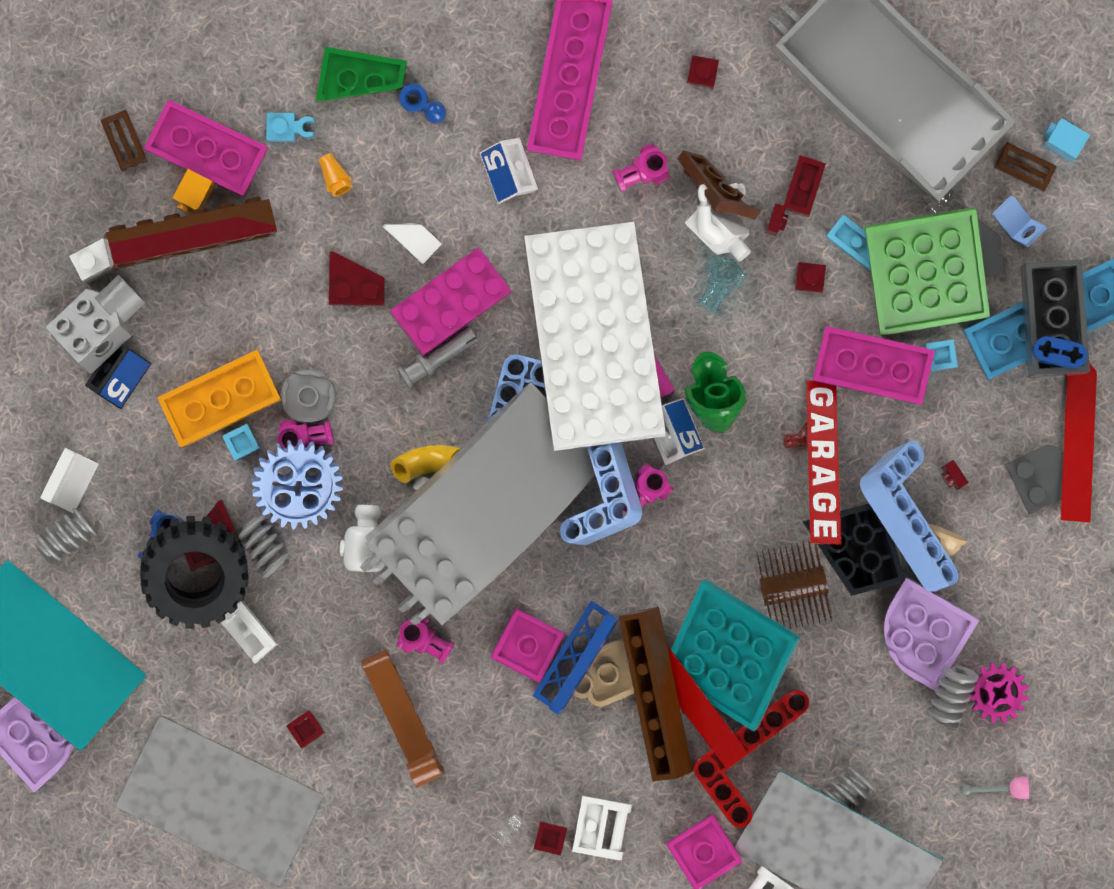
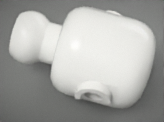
(354, 546)

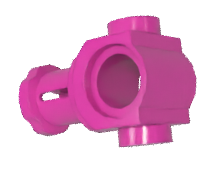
(641, 171)
(305, 433)
(646, 494)
(423, 643)

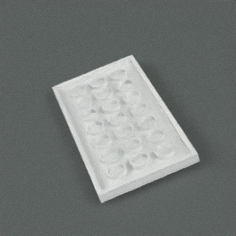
(594, 336)

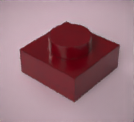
(702, 71)
(777, 220)
(810, 277)
(953, 475)
(305, 729)
(550, 838)

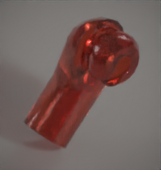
(796, 440)

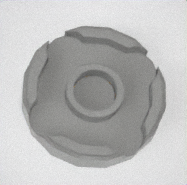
(303, 403)

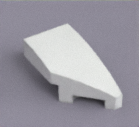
(414, 239)

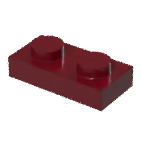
(804, 185)

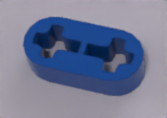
(1059, 359)

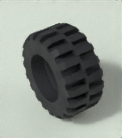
(199, 606)

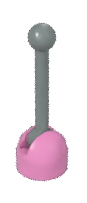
(1018, 788)

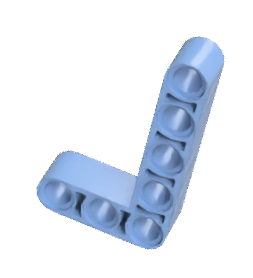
(516, 382)
(613, 500)
(902, 518)

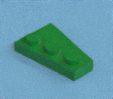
(358, 74)

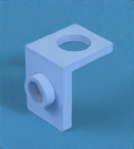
(1017, 222)

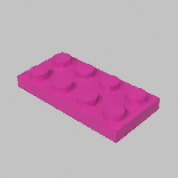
(206, 148)
(450, 301)
(874, 365)

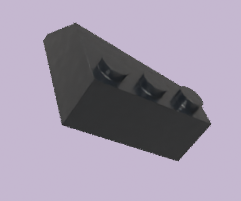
(866, 552)

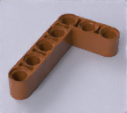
(404, 721)

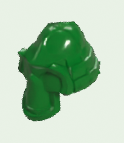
(714, 396)

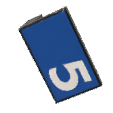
(118, 376)

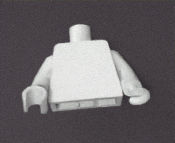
(720, 231)

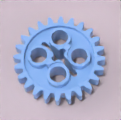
(300, 460)

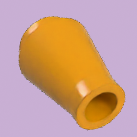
(335, 177)

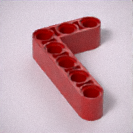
(765, 732)

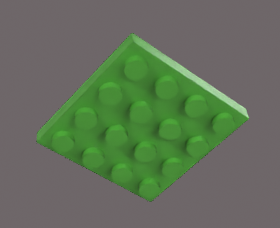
(927, 271)

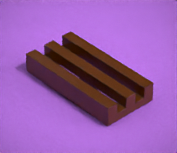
(132, 161)
(1020, 176)

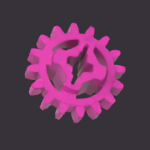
(990, 704)

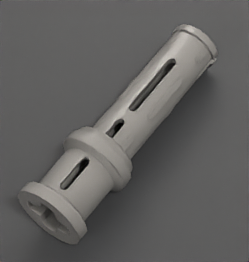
(425, 365)

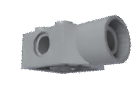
(97, 323)

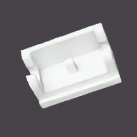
(249, 632)

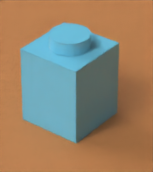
(1065, 139)

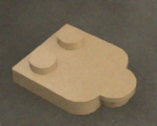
(607, 677)

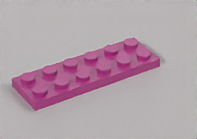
(569, 78)

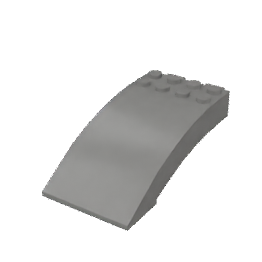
(881, 71)
(479, 509)

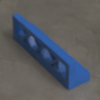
(583, 664)

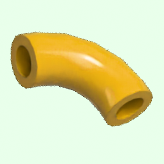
(421, 461)

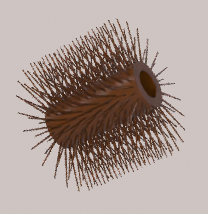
(795, 585)

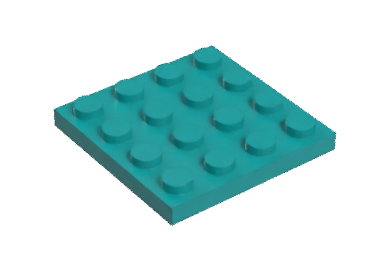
(733, 653)

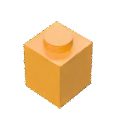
(193, 192)

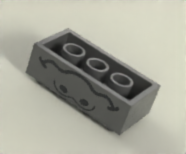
(1054, 309)

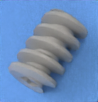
(64, 536)
(263, 546)
(953, 696)
(849, 788)

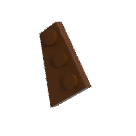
(720, 195)

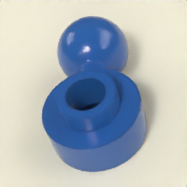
(434, 112)

